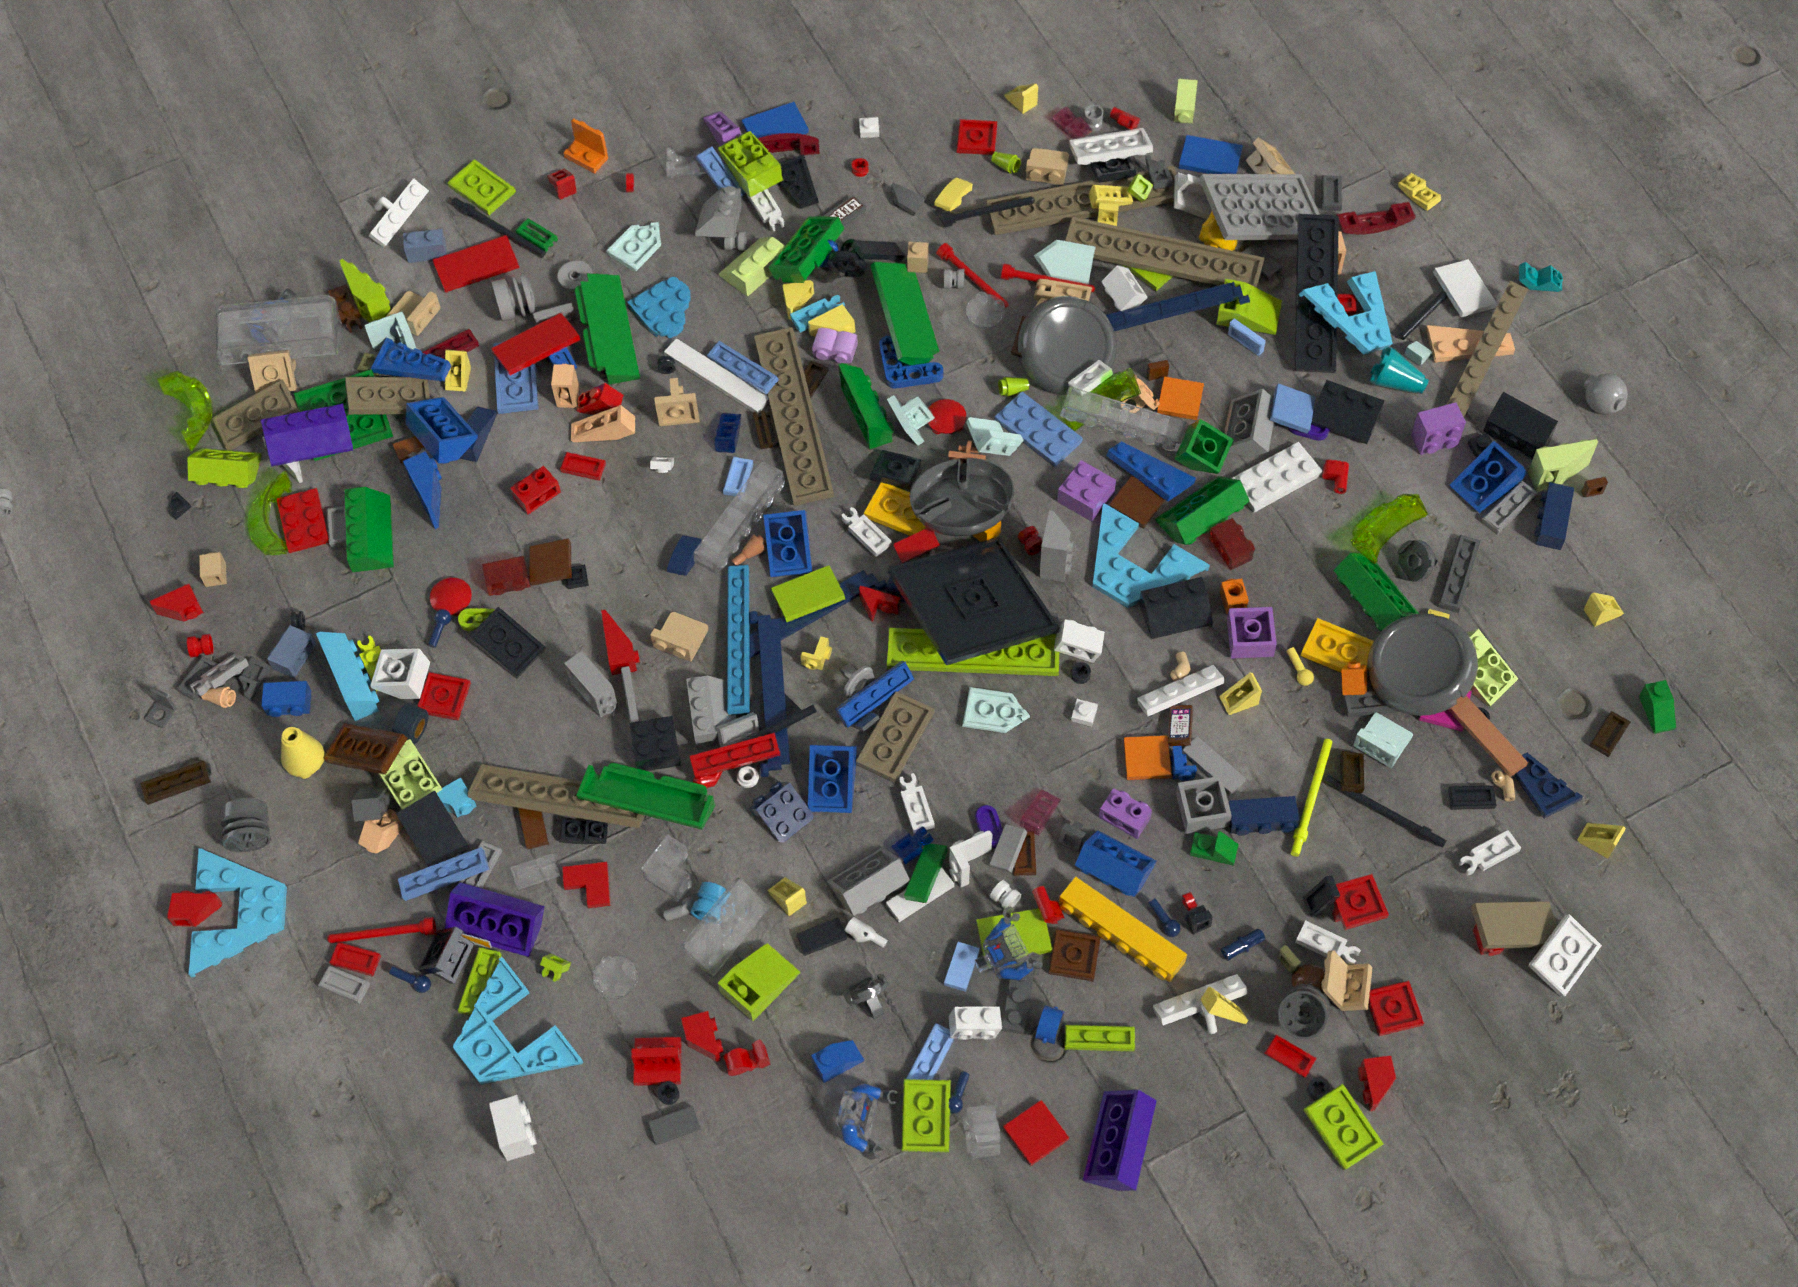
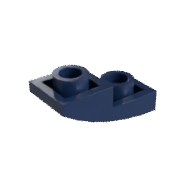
(683, 555)

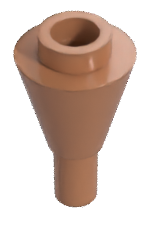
(753, 547)

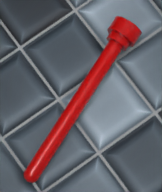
(946, 253)
(1009, 272)
(425, 926)

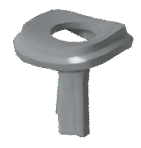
(857, 679)

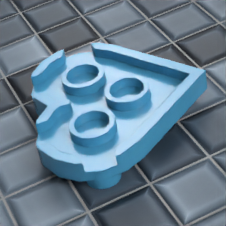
(663, 307)

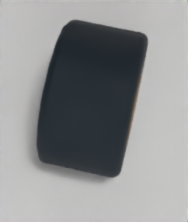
(411, 722)

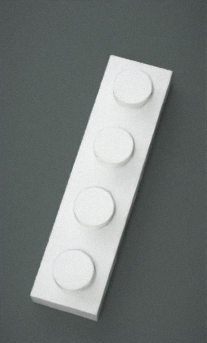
(1180, 690)

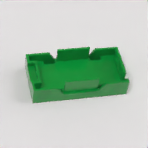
(806, 249)

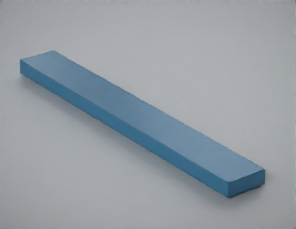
(738, 640)

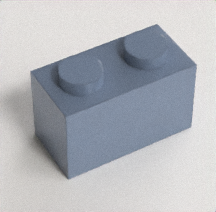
(424, 245)
(291, 651)

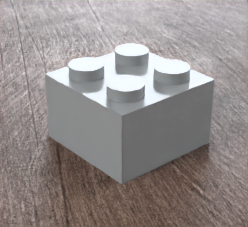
(1203, 804)

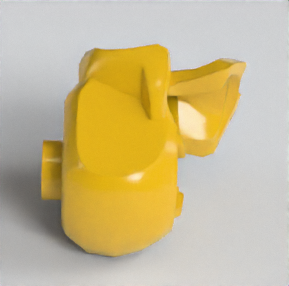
(1212, 235)

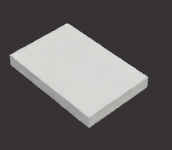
(1464, 288)
(1564, 955)

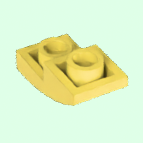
(1417, 191)
(952, 194)

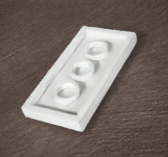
(1110, 146)
(1278, 476)

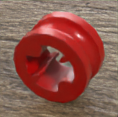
(860, 172)

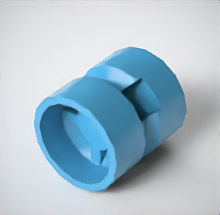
(707, 895)

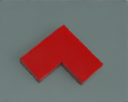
(593, 878)

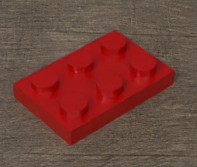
(303, 520)

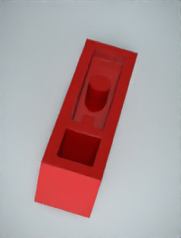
(618, 646)

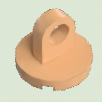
(1145, 396)

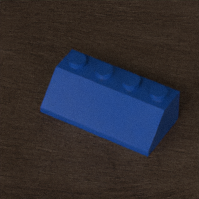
(439, 428)

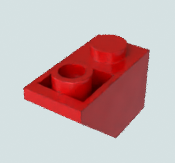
(599, 400)
(191, 908)
(700, 1035)
(1378, 1078)

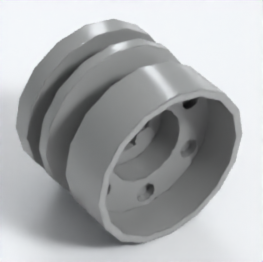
(513, 297)

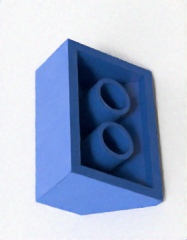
(1115, 863)

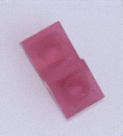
(1070, 124)

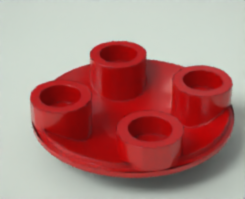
(948, 416)
(451, 595)

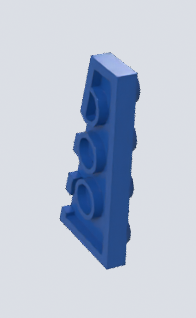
(406, 362)
(1154, 473)

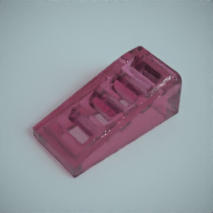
(1030, 824)

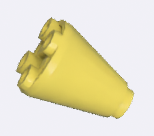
(300, 753)

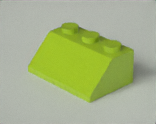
(223, 467)

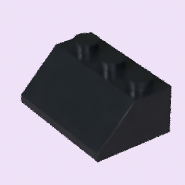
(1347, 412)
(1520, 425)
(1176, 607)

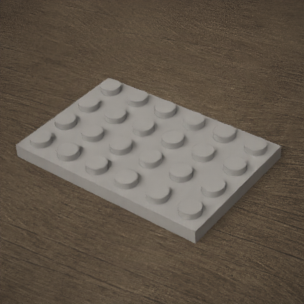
(1258, 204)

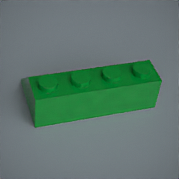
(865, 406)
(1203, 509)
(368, 529)
(1373, 590)

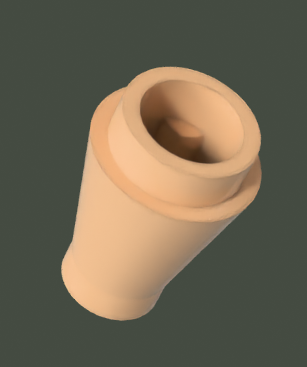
(220, 696)

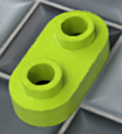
(478, 615)

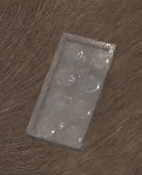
(724, 927)

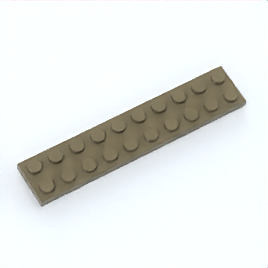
(1068, 201)
(1165, 254)
(794, 418)

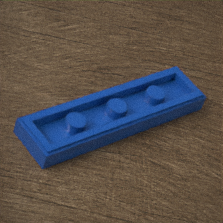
(874, 694)

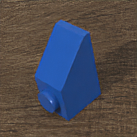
(836, 1059)

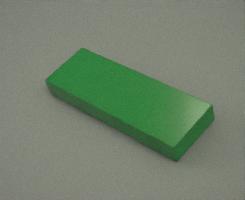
(926, 873)

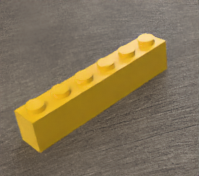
(1122, 929)

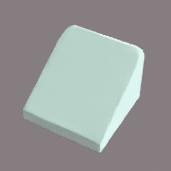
(1417, 353)

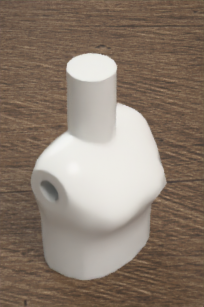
(864, 932)

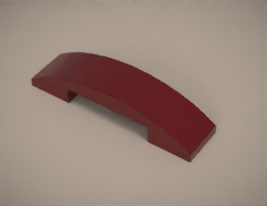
(791, 141)
(1378, 221)

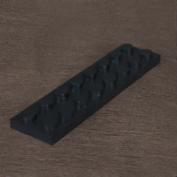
(1315, 266)

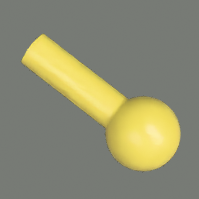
(1304, 676)

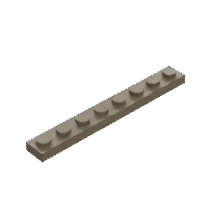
(1488, 346)

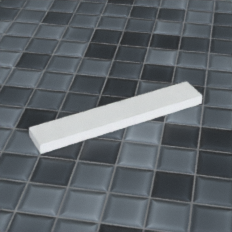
(717, 376)

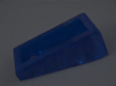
(730, 431)

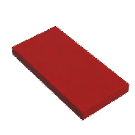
(476, 263)
(535, 344)

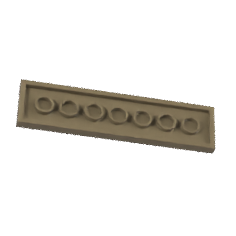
(543, 794)

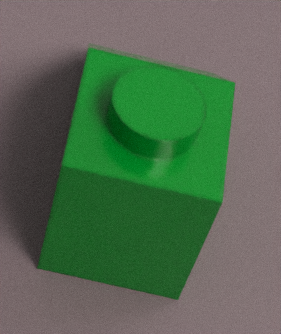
(1659, 706)

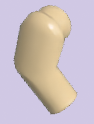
(1183, 667)
(1505, 783)

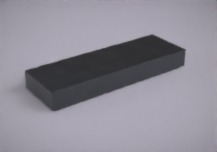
(878, 250)

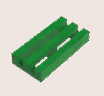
(534, 237)

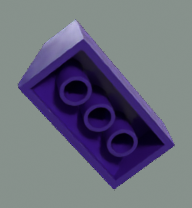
(306, 435)
(495, 917)
(1120, 1140)

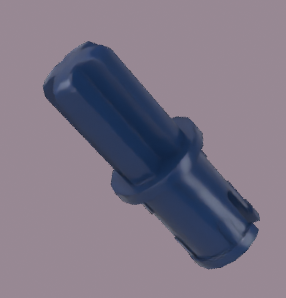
(1242, 944)

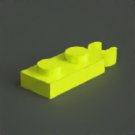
(369, 656)

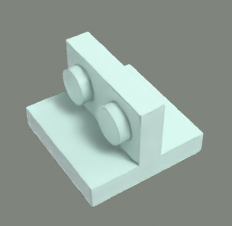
(912, 416)

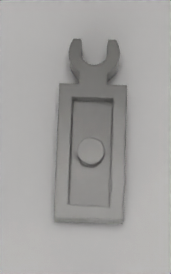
(220, 674)

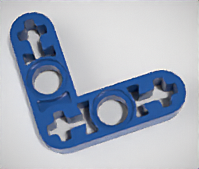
(898, 371)

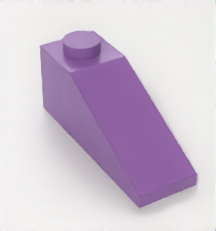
(722, 128)

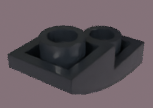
(583, 832)

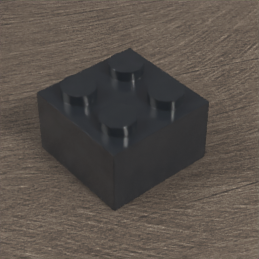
(655, 743)

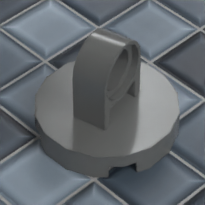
(1415, 560)
(867, 991)

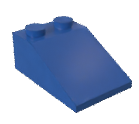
(1488, 477)
(425, 481)
(788, 543)
(831, 778)

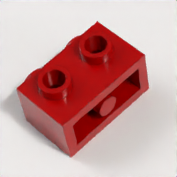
(535, 490)

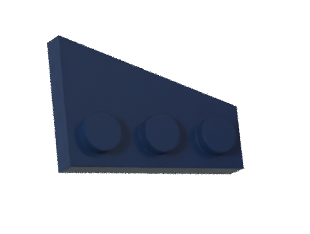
(1544, 789)

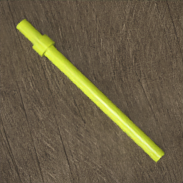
(1301, 833)

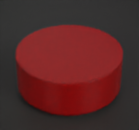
(629, 182)

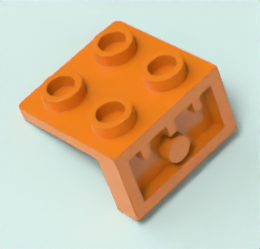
(588, 147)

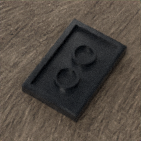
(507, 642)
(432, 829)

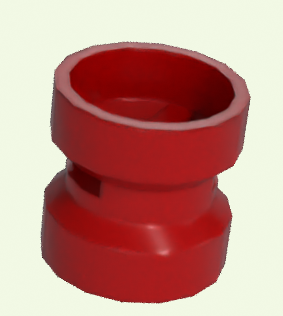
(1031, 540)
(200, 645)

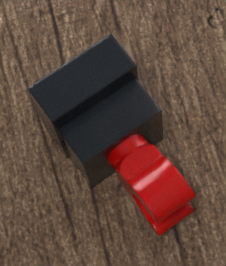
(1196, 917)

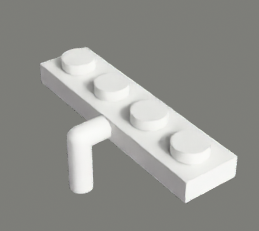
(397, 212)
(1190, 1002)

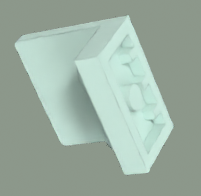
(392, 327)
(1383, 739)

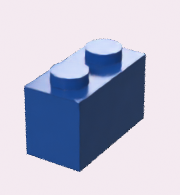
(286, 698)

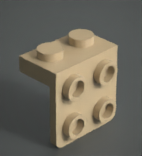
(1047, 166)
(417, 310)
(680, 636)
(1346, 984)

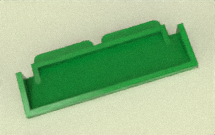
(905, 313)
(609, 332)
(643, 794)

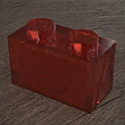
(1232, 544)
(506, 575)

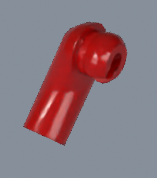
(709, 780)

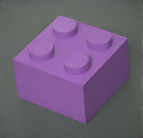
(1438, 428)
(1086, 490)
(1251, 632)

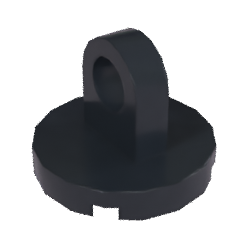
(846, 261)

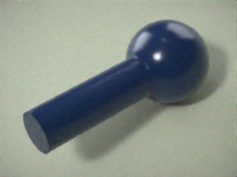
(442, 618)
(1170, 926)
(420, 983)
(955, 1100)

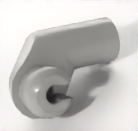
(679, 911)

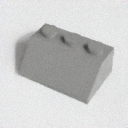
(720, 214)
(1250, 423)
(1056, 550)
(708, 708)
(869, 881)

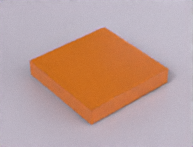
(1180, 398)
(1147, 757)

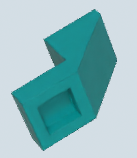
(1542, 280)

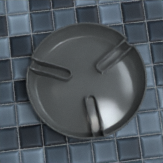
(1063, 340)
(962, 497)
(1422, 664)

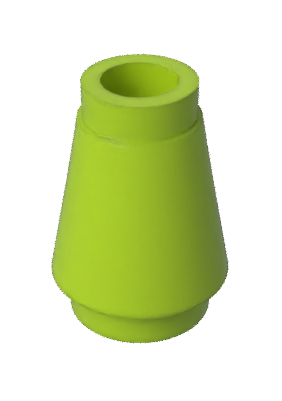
(1008, 162)
(1010, 386)

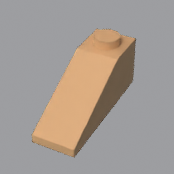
(607, 425)

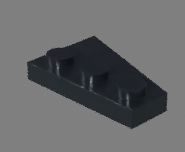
(798, 181)

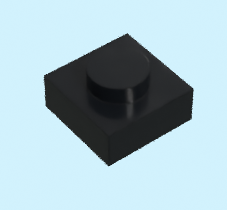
(1479, 444)

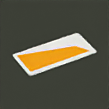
(477, 941)

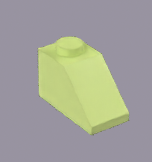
(1185, 101)

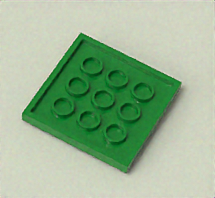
(363, 427)

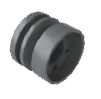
(245, 825)
(1304, 1024)

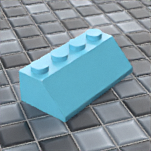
(348, 674)

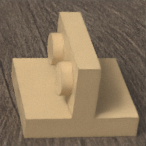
(1267, 160)
(272, 367)
(678, 407)

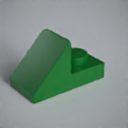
(1216, 849)

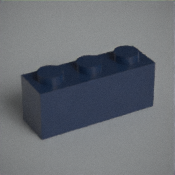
(1554, 515)
(1263, 815)

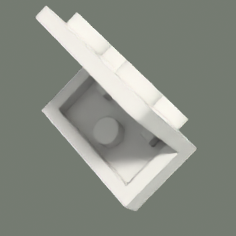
(967, 850)

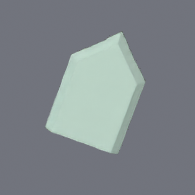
(636, 245)
(1067, 260)
(992, 711)

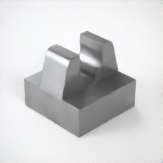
(1072, 836)

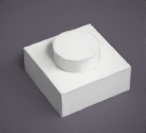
(869, 127)
(662, 464)
(1084, 712)

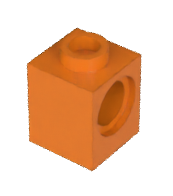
(1233, 586)
(1354, 678)

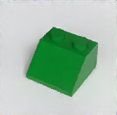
(1203, 448)

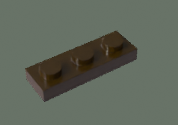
(175, 782)

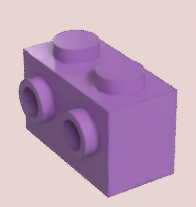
(1125, 813)

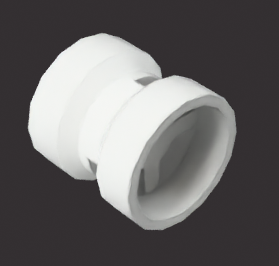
(1005, 895)

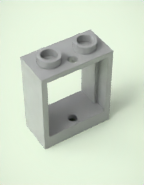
(591, 684)

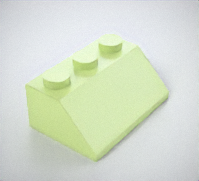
(752, 266)

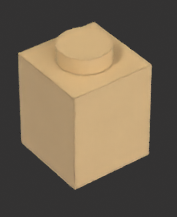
(917, 257)
(212, 569)

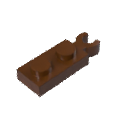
(346, 306)

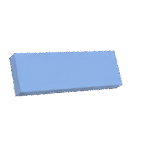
(931, 1054)

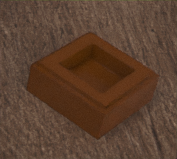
(1157, 370)
(1594, 487)

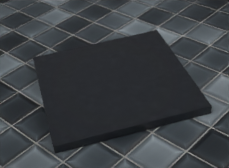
(973, 600)

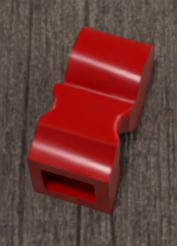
(743, 1060)

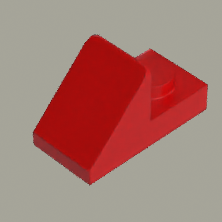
(563, 182)
(874, 600)

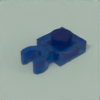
(910, 847)

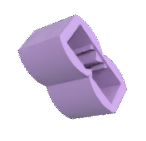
(834, 345)

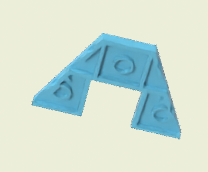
(1365, 330)
(1125, 580)
(259, 912)
(489, 1052)

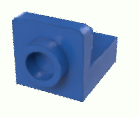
(561, 357)
(1179, 765)

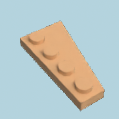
(1460, 344)

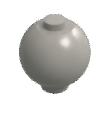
(1605, 393)

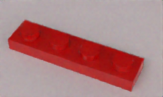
(735, 755)

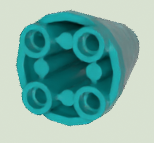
(1397, 373)

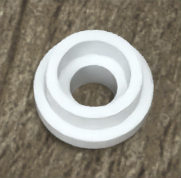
(747, 771)

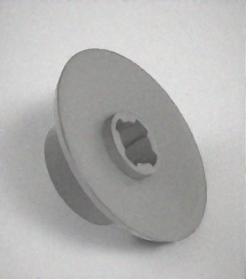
(571, 270)

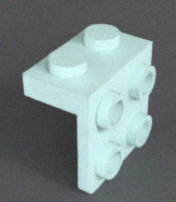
(990, 437)

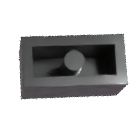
(370, 803)

